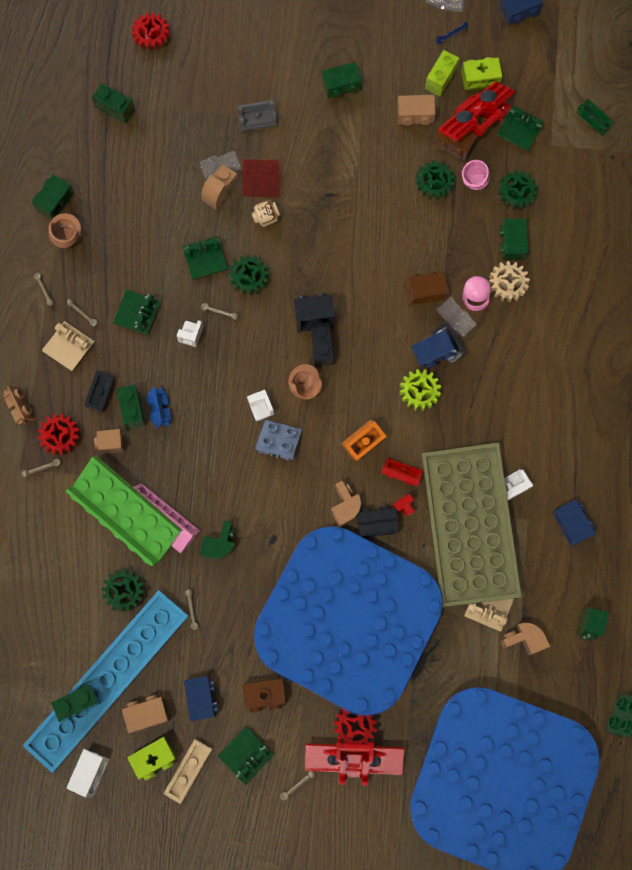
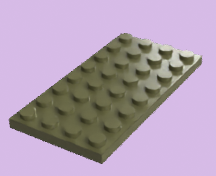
(471, 525)

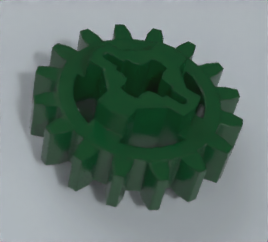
(435, 180)
(520, 187)
(241, 279)
(119, 598)

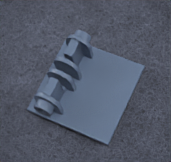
(278, 440)

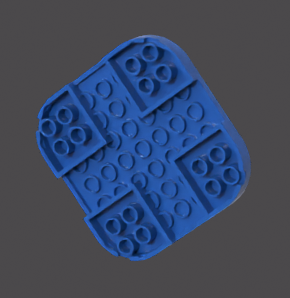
(348, 621)
(504, 782)

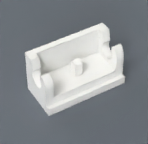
(516, 484)
(88, 773)

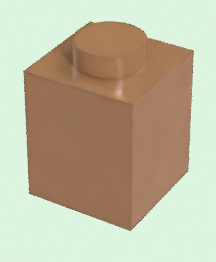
(109, 441)

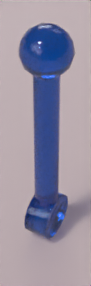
(439, 40)

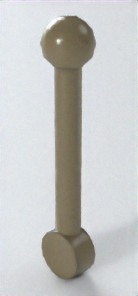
(37, 276)
(205, 307)
(93, 322)
(56, 462)
(194, 626)
(284, 796)

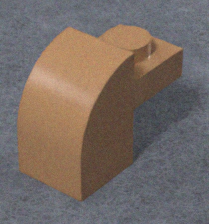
(215, 188)
(347, 510)
(531, 636)

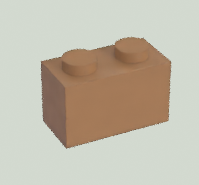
(416, 109)
(145, 714)

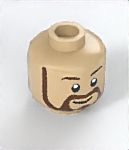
(266, 213)

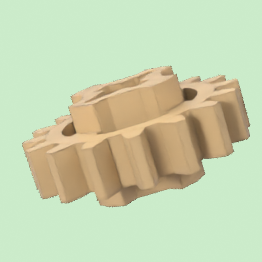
(515, 277)

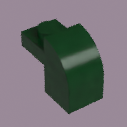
(219, 548)

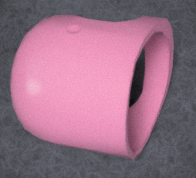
(476, 175)
(477, 290)

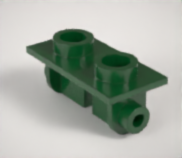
(595, 117)

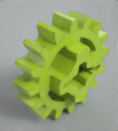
(427, 391)

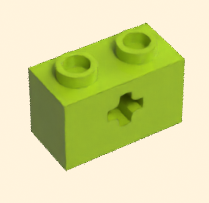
(442, 73)
(481, 73)
(140, 759)

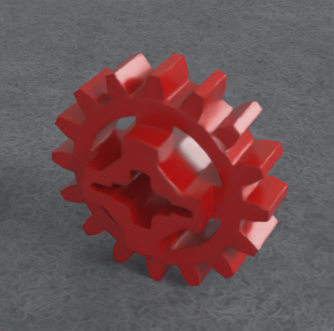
(150, 29)
(63, 436)
(349, 735)

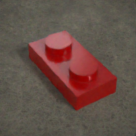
(402, 472)

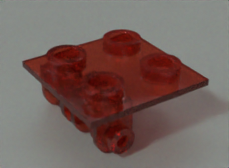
(260, 177)

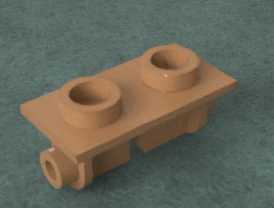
(15, 397)

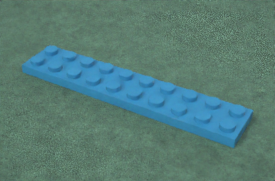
(110, 678)

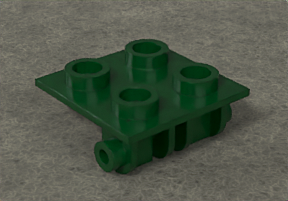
(520, 128)
(204, 257)
(136, 312)
(621, 718)
(245, 755)

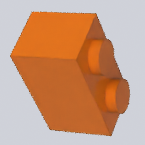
(363, 440)

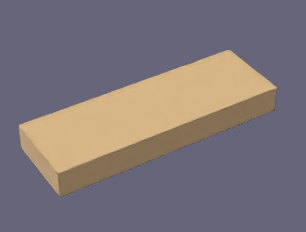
(188, 771)

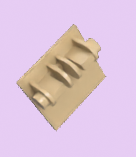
(68, 345)
(490, 613)

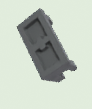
(257, 115)

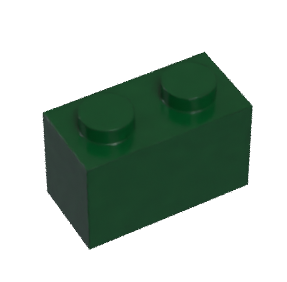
(341, 80)
(113, 103)
(52, 196)
(514, 239)
(130, 407)
(592, 624)
(75, 703)

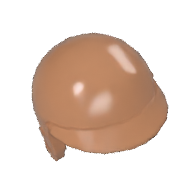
(64, 230)
(304, 381)

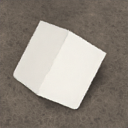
(190, 333)
(260, 405)

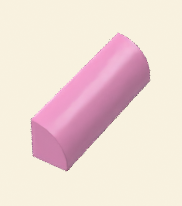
(189, 530)

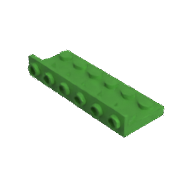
(124, 511)

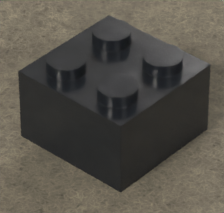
(313, 311)

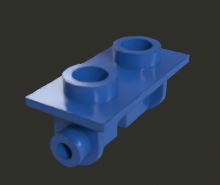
(157, 399)

